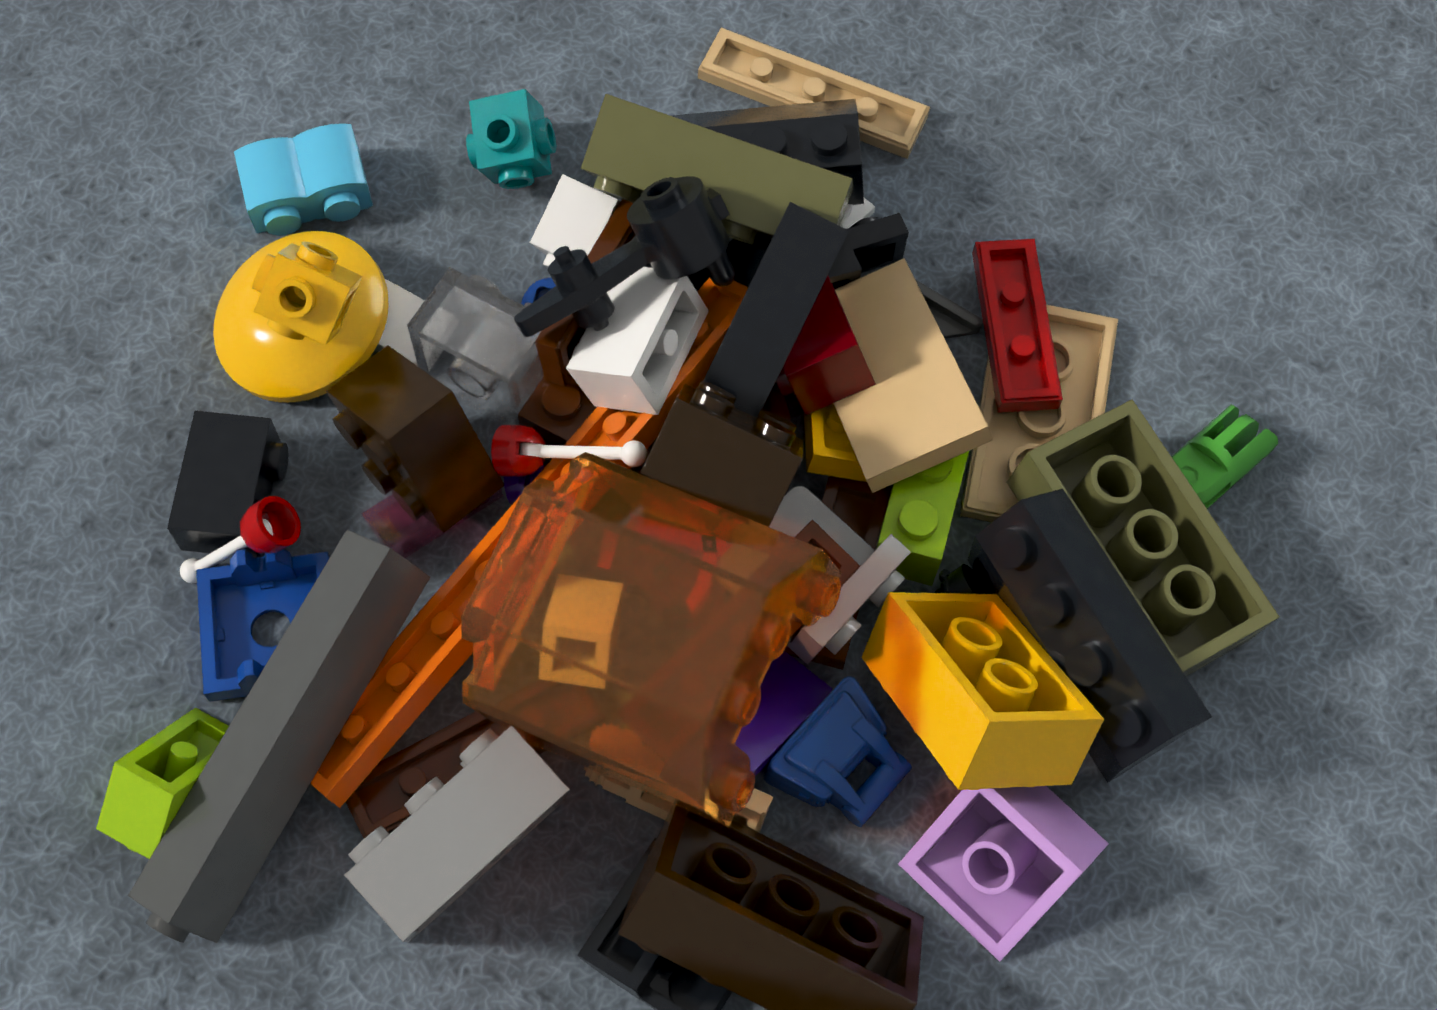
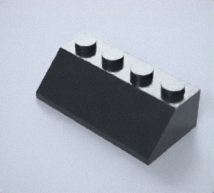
(810, 132)
(1091, 625)

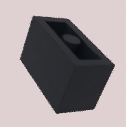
(223, 473)

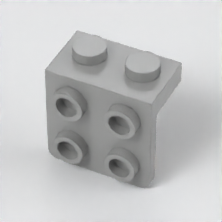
(871, 581)

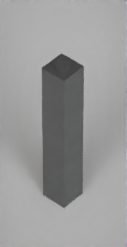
(278, 740)

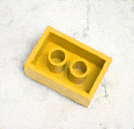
(980, 690)

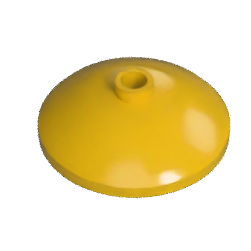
(291, 368)

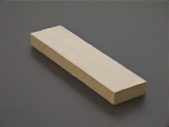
(785, 79)

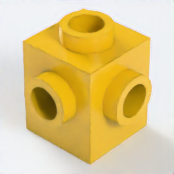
(304, 292)

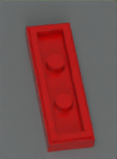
(1016, 326)

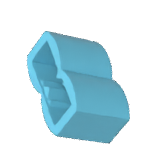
(303, 179)

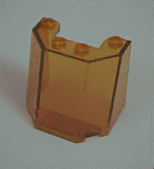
(638, 630)

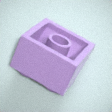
(1002, 860)

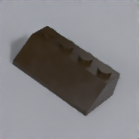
(771, 921)

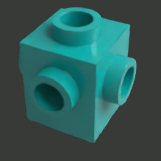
(510, 139)

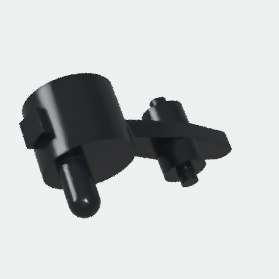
(675, 232)

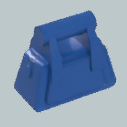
(831, 747)

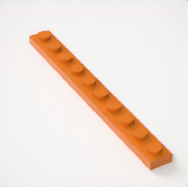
(432, 643)

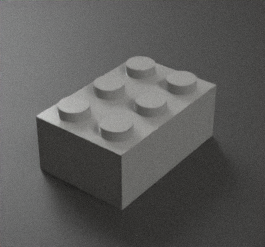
(455, 832)

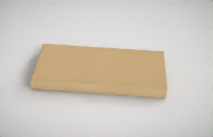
(1084, 363)
(920, 400)

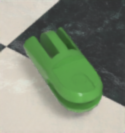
(1223, 454)

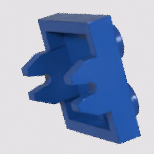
(232, 602)

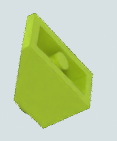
(156, 779)

